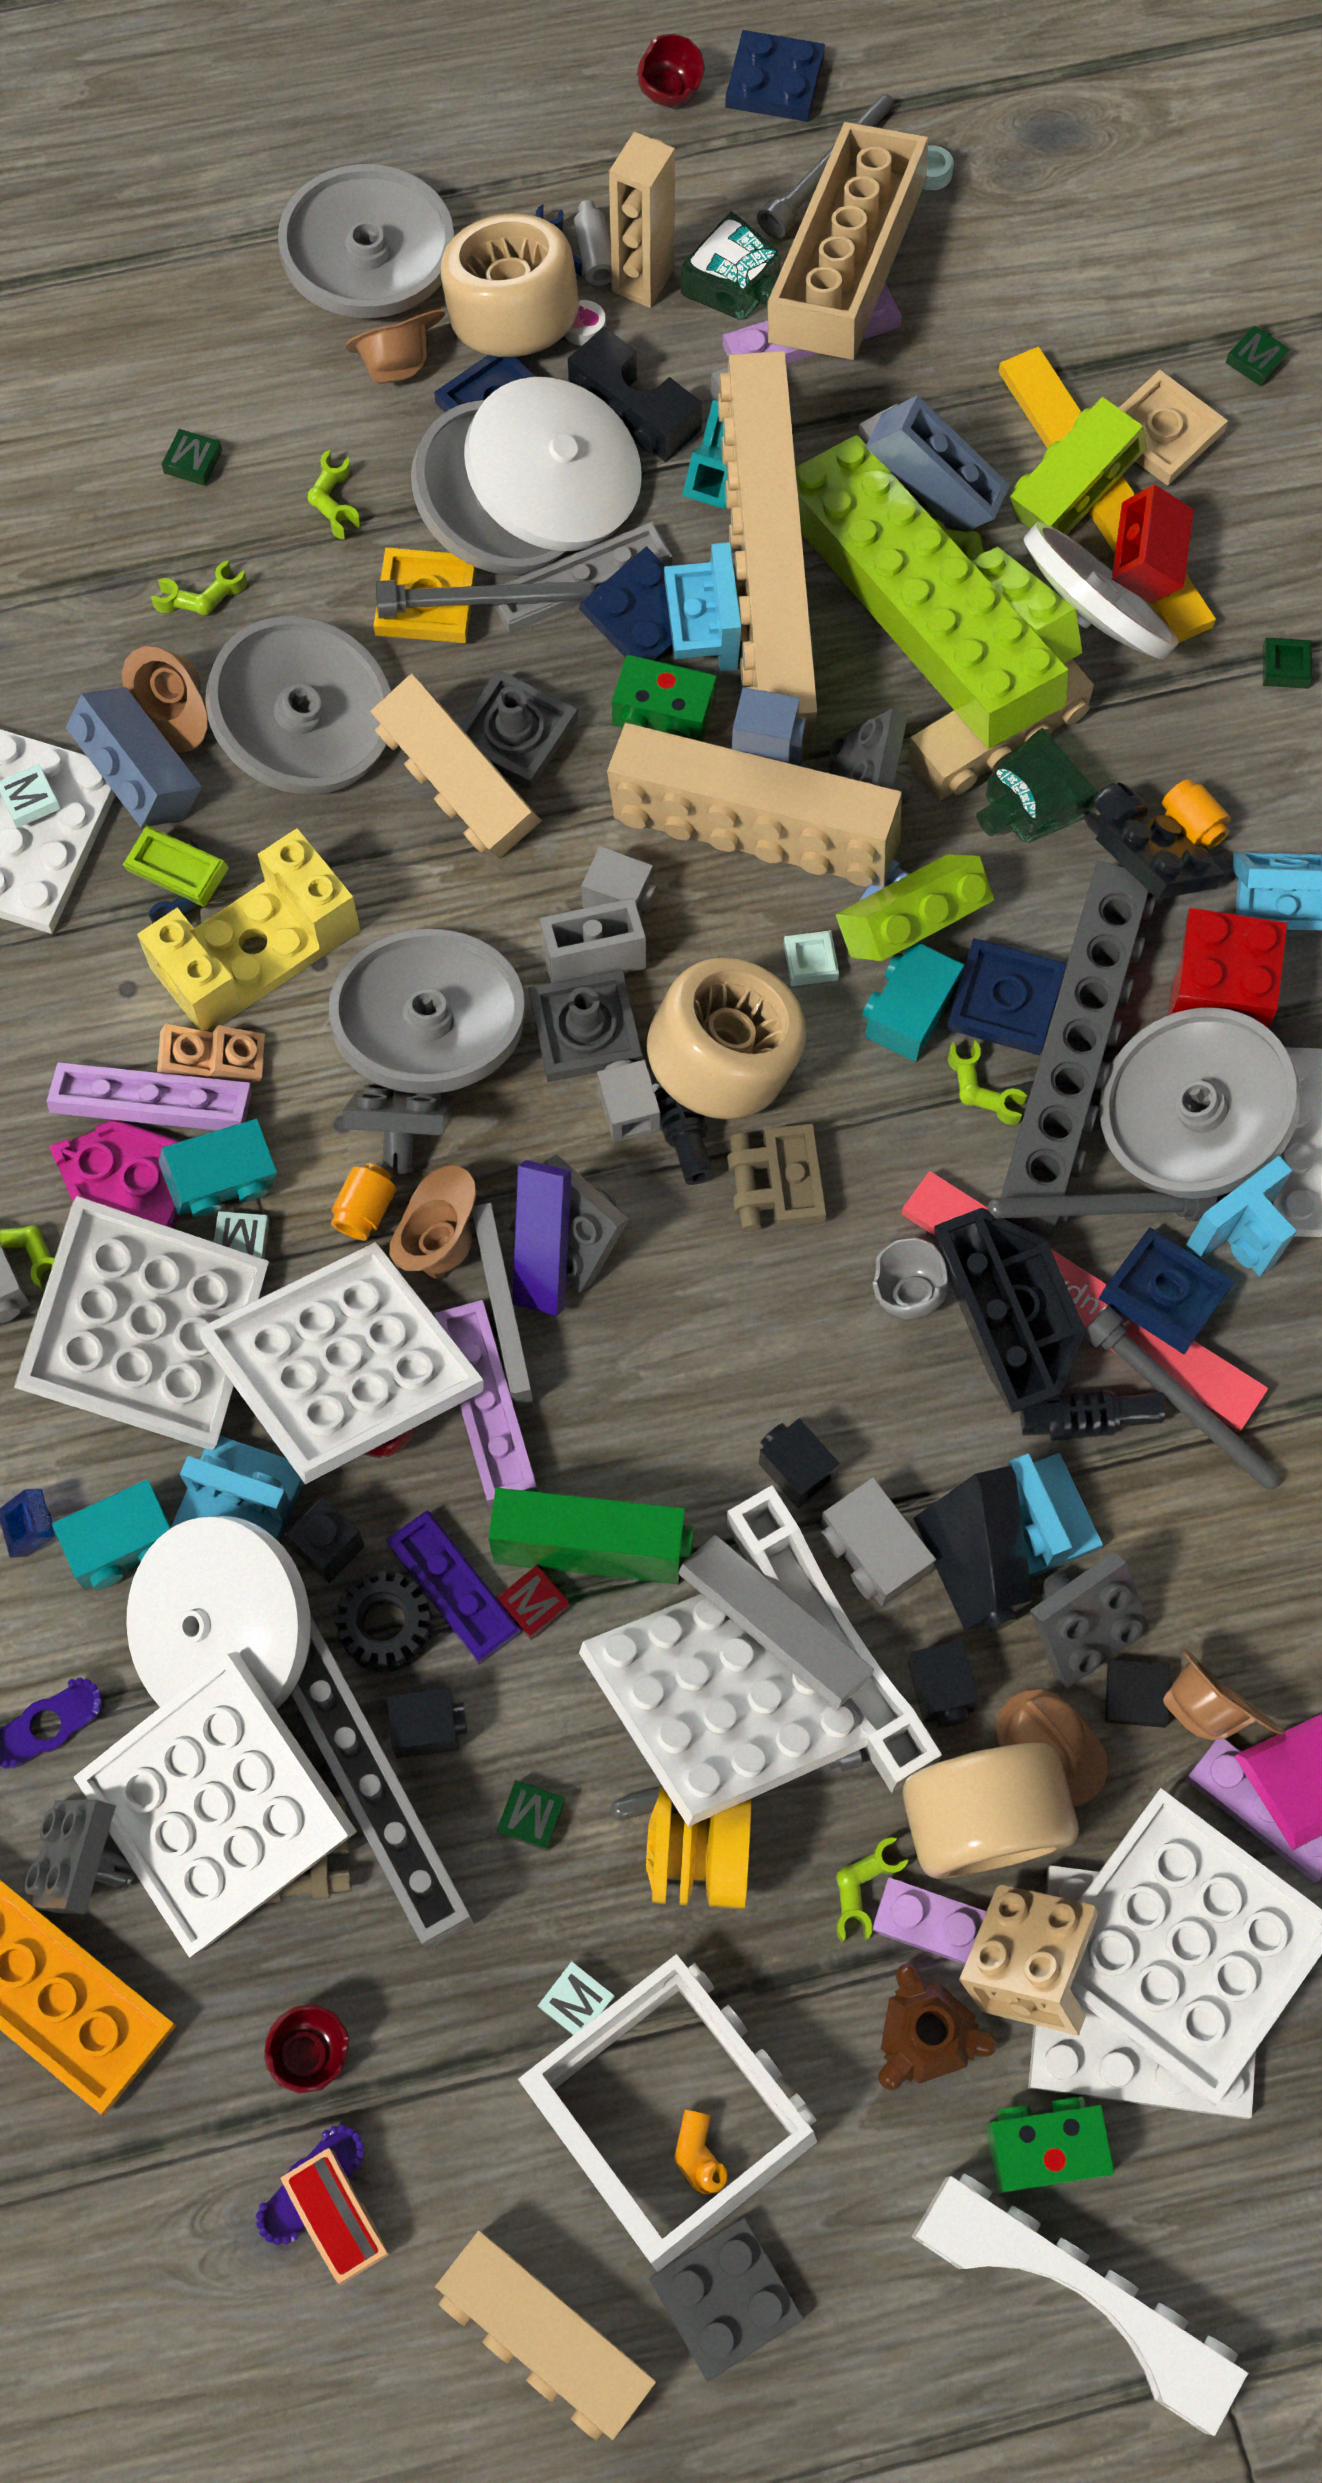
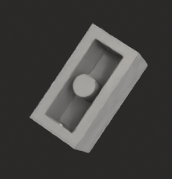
(593, 941)
(875, 1543)

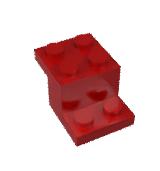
(1229, 965)

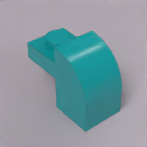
(706, 470)

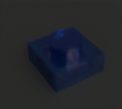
(26, 1523)

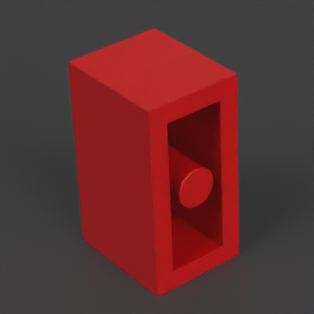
(1152, 544)

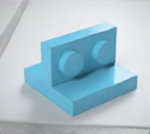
(705, 608)
(1280, 888)
(1248, 1221)
(240, 1484)
(1052, 1514)

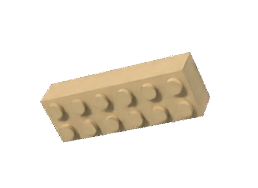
(847, 241)
(755, 805)

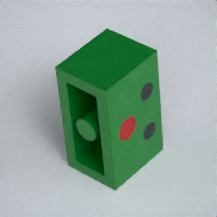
(663, 698)
(1049, 2146)

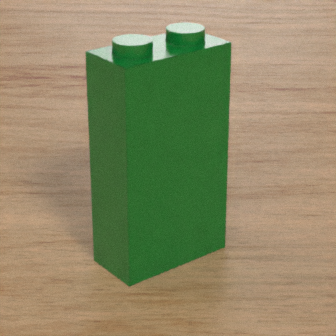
(589, 1535)

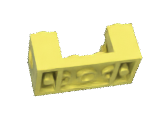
(296, 909)

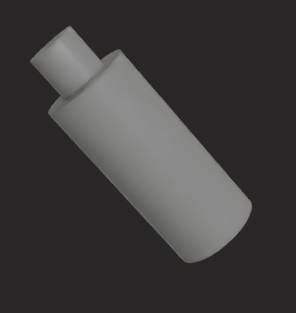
(593, 243)

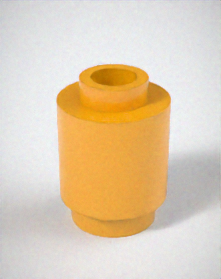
(1197, 814)
(363, 1201)

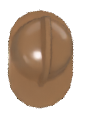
(395, 350)
(169, 694)
(435, 1224)
(1209, 1706)
(1049, 1719)

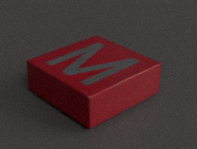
(533, 1602)

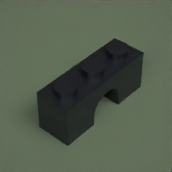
(656, 418)

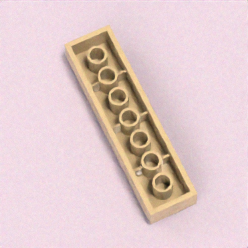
(766, 529)

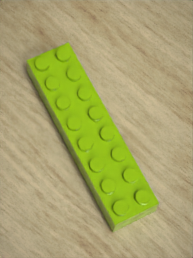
(927, 594)

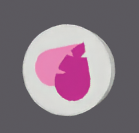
(587, 323)

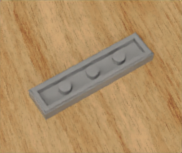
(591, 565)
(502, 1305)
(776, 1621)

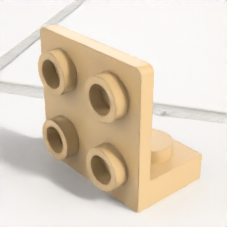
(1030, 1958)

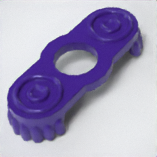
(75, 1706)
(278, 2217)

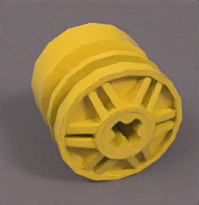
(707, 1852)

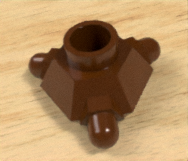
(928, 2032)

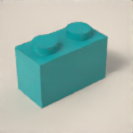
(912, 1000)
(218, 1168)
(112, 1535)

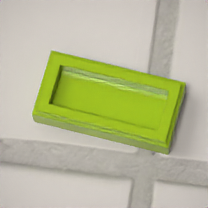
(175, 866)

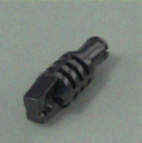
(685, 1132)
(1091, 1414)

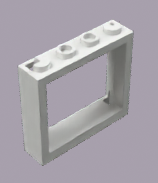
(728, 2030)

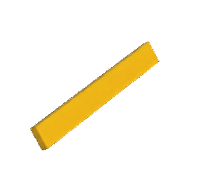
(1053, 417)

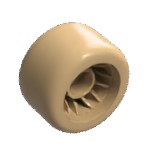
(510, 285)
(726, 1038)
(990, 1810)

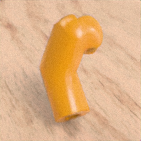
(694, 2157)

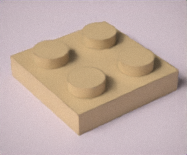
(1174, 424)

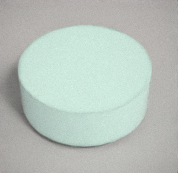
(939, 168)

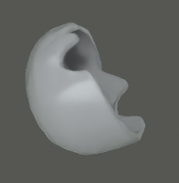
(910, 1278)

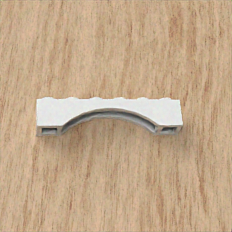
(778, 1551)
(1182, 2372)

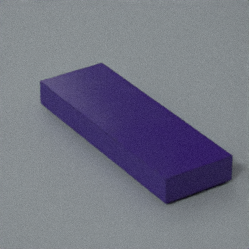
(541, 1237)
(453, 1587)

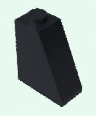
(980, 1548)

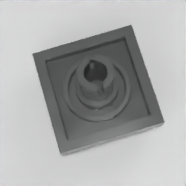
(518, 727)
(873, 752)
(584, 1024)
(399, 1118)
(593, 1228)
(1088, 1618)
(74, 1857)

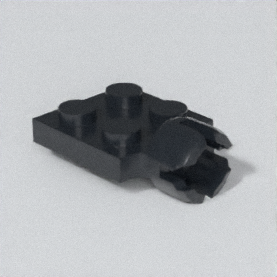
(1150, 845)

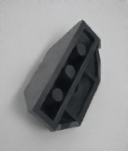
(1012, 1305)

